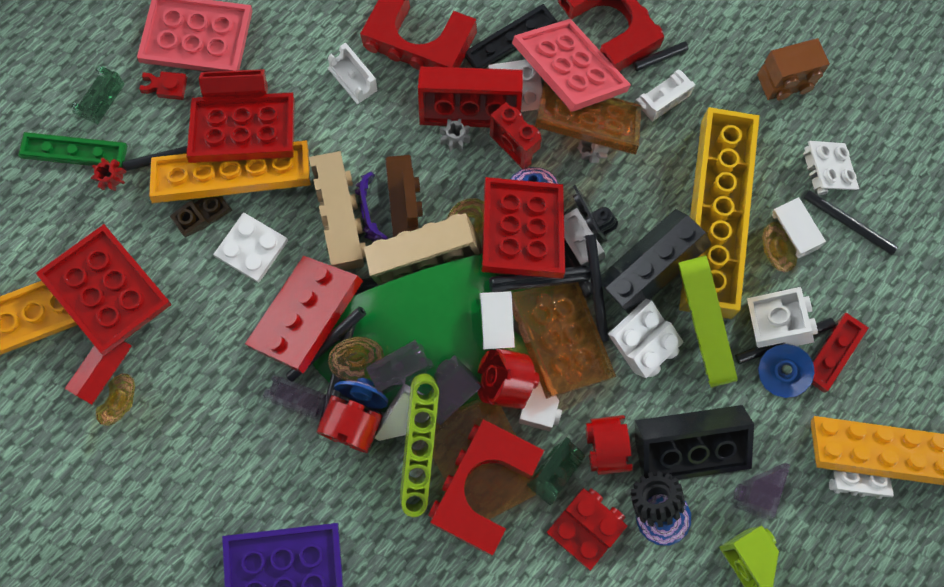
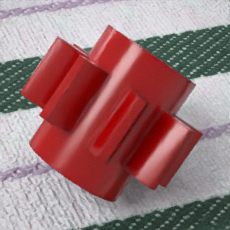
(103, 168)

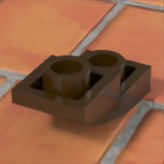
(197, 216)

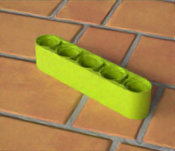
(708, 321)
(419, 458)

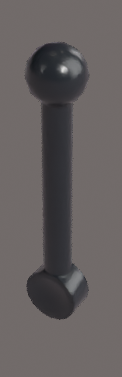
(340, 395)

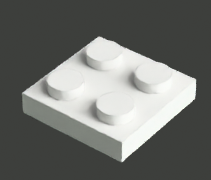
(250, 247)

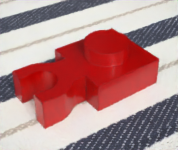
(168, 85)

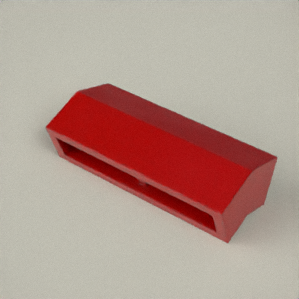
(233, 83)
(96, 372)

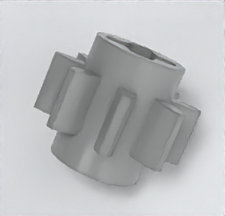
(458, 138)
(592, 151)

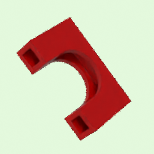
(632, 45)
(447, 50)
(488, 446)

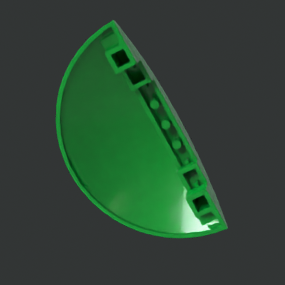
(434, 308)

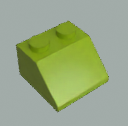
(753, 556)

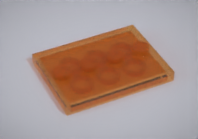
(605, 123)
(561, 338)
(490, 487)

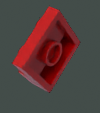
(514, 134)
(587, 528)

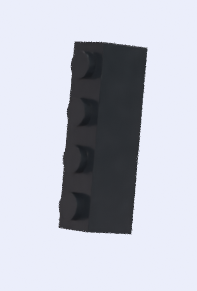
(654, 260)
(696, 443)

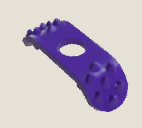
(370, 229)

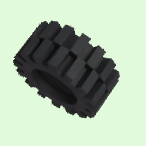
(658, 512)

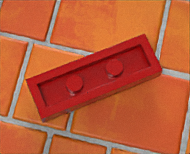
(837, 351)

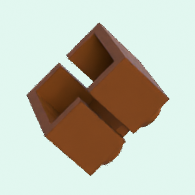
(793, 69)

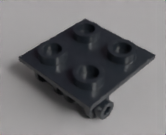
(600, 221)

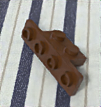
(402, 194)

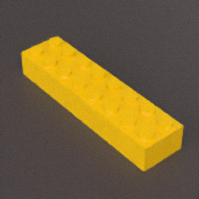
(724, 199)

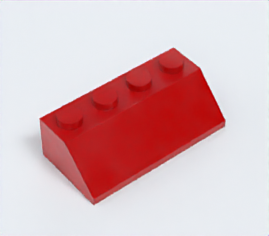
(466, 94)

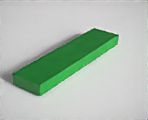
(70, 149)

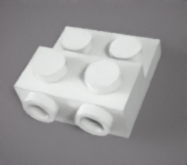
(782, 318)
(646, 339)

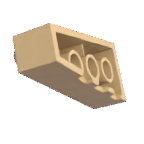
(337, 211)
(422, 248)

